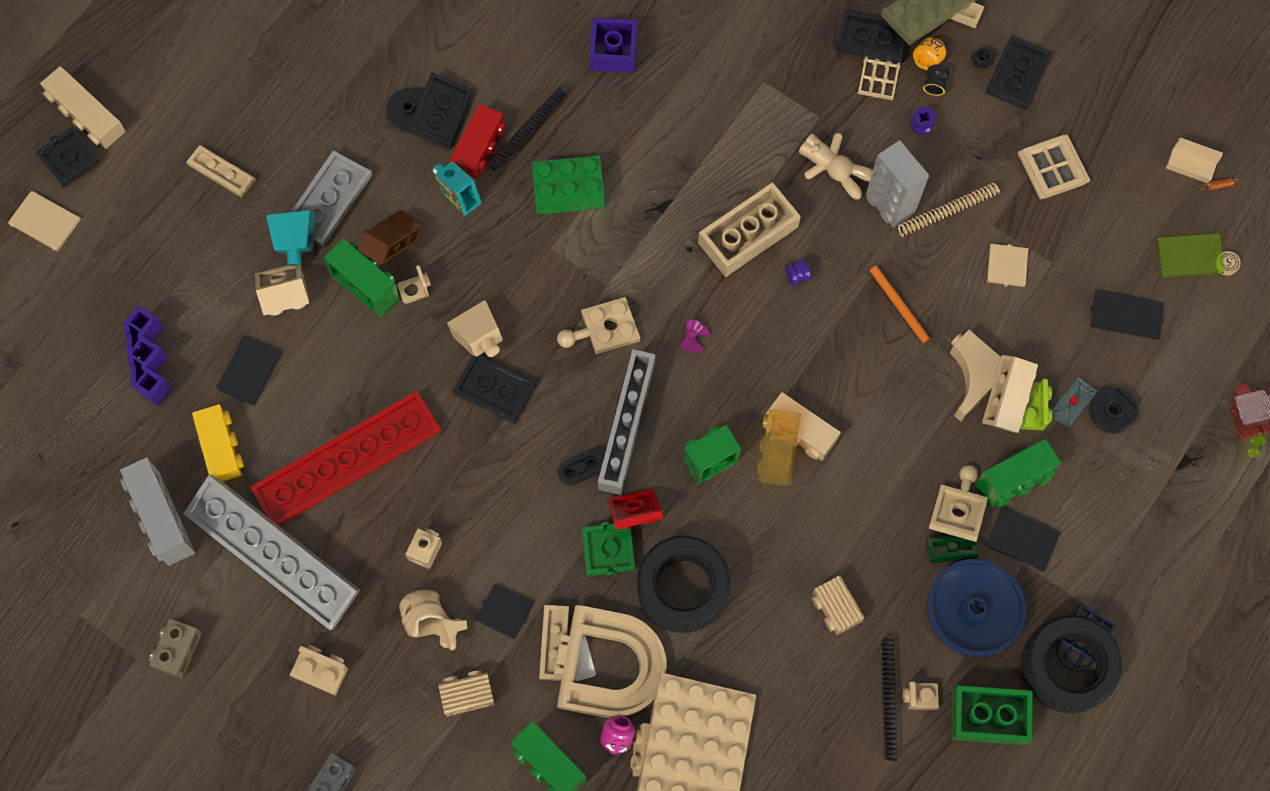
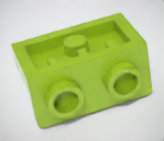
(1036, 411)

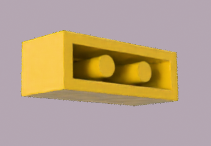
(218, 443)

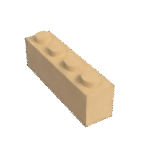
(82, 107)

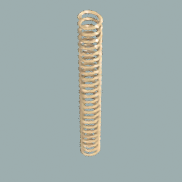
(993, 191)

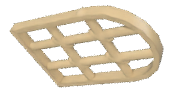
(874, 78)

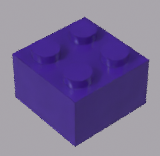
(613, 45)

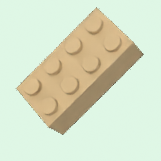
(749, 229)

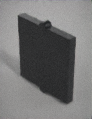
(504, 612)

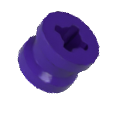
(923, 126)
(797, 272)

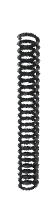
(527, 129)
(888, 699)

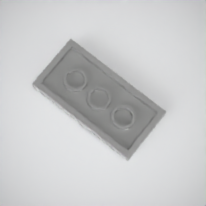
(333, 194)

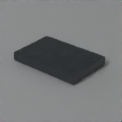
(870, 38)
(1018, 73)
(440, 111)
(494, 388)

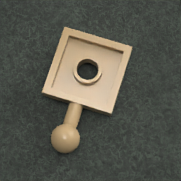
(600, 337)
(970, 503)

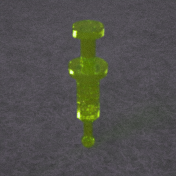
(1258, 440)

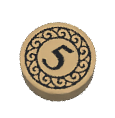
(1230, 262)

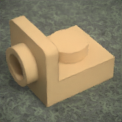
(921, 696)

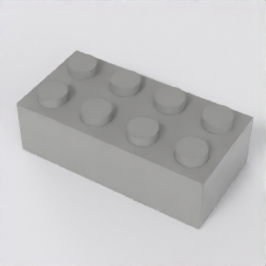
(896, 184)
(156, 511)

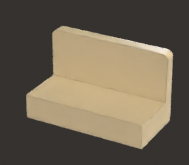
(1193, 160)

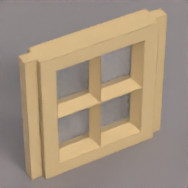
(1053, 166)

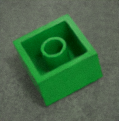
(711, 453)

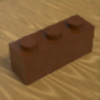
(390, 236)

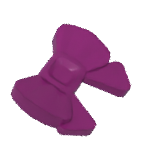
(693, 329)

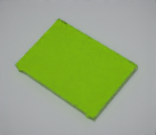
(1190, 255)

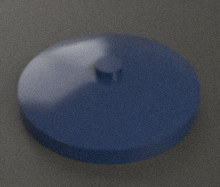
(976, 608)

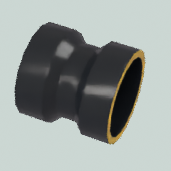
(936, 80)

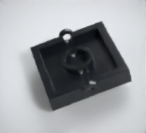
(68, 156)

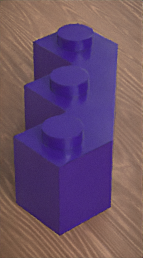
(145, 356)

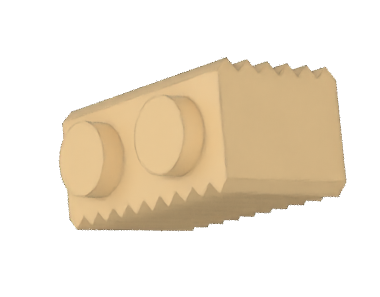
(837, 605)
(466, 693)

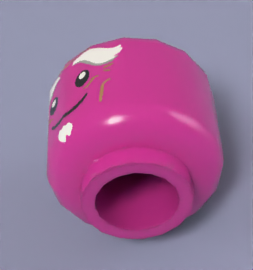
(617, 734)

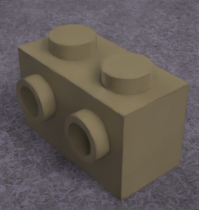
(174, 648)

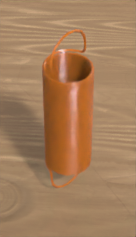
(1219, 184)

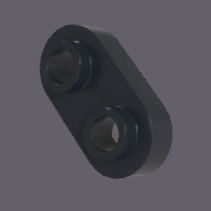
(580, 467)

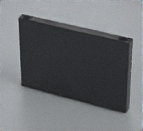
(248, 370)
(1023, 539)

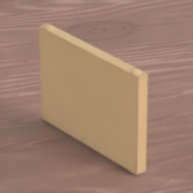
(44, 221)

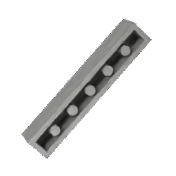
(626, 422)

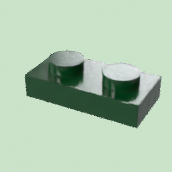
(951, 549)

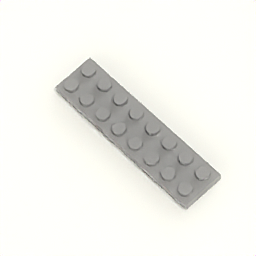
(271, 552)

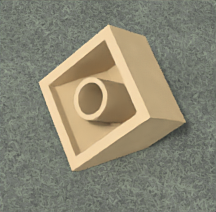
(281, 289)

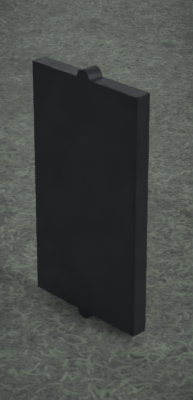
(1127, 315)

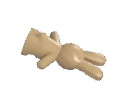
(838, 166)

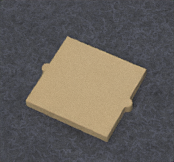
(1007, 265)

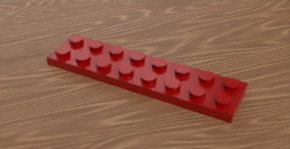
(345, 459)

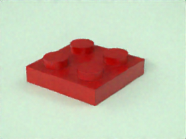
(635, 509)

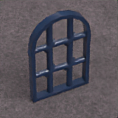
(1072, 647)

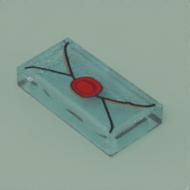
(1073, 402)

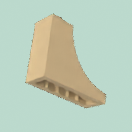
(979, 369)

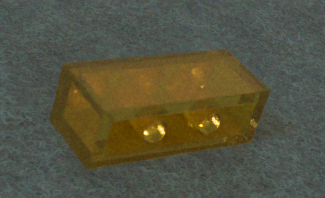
(778, 447)

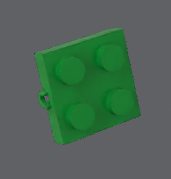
(607, 550)

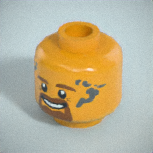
(929, 52)

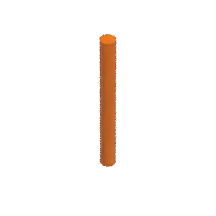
(899, 304)

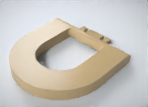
(618, 628)

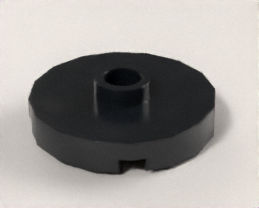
(396, 107)
(1115, 399)

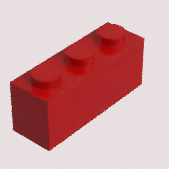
(478, 140)

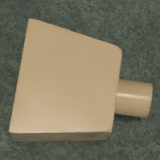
(477, 330)

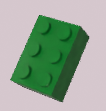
(568, 185)
(362, 277)
(1018, 474)
(991, 715)
(546, 760)

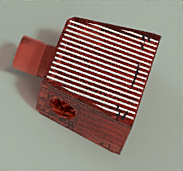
(1250, 412)

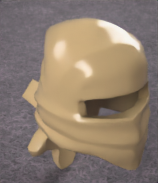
(424, 616)

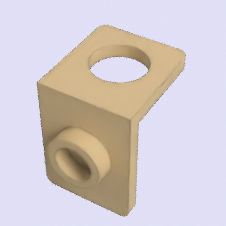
(421, 281)

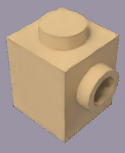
(424, 548)

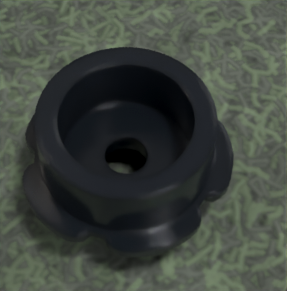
(982, 53)

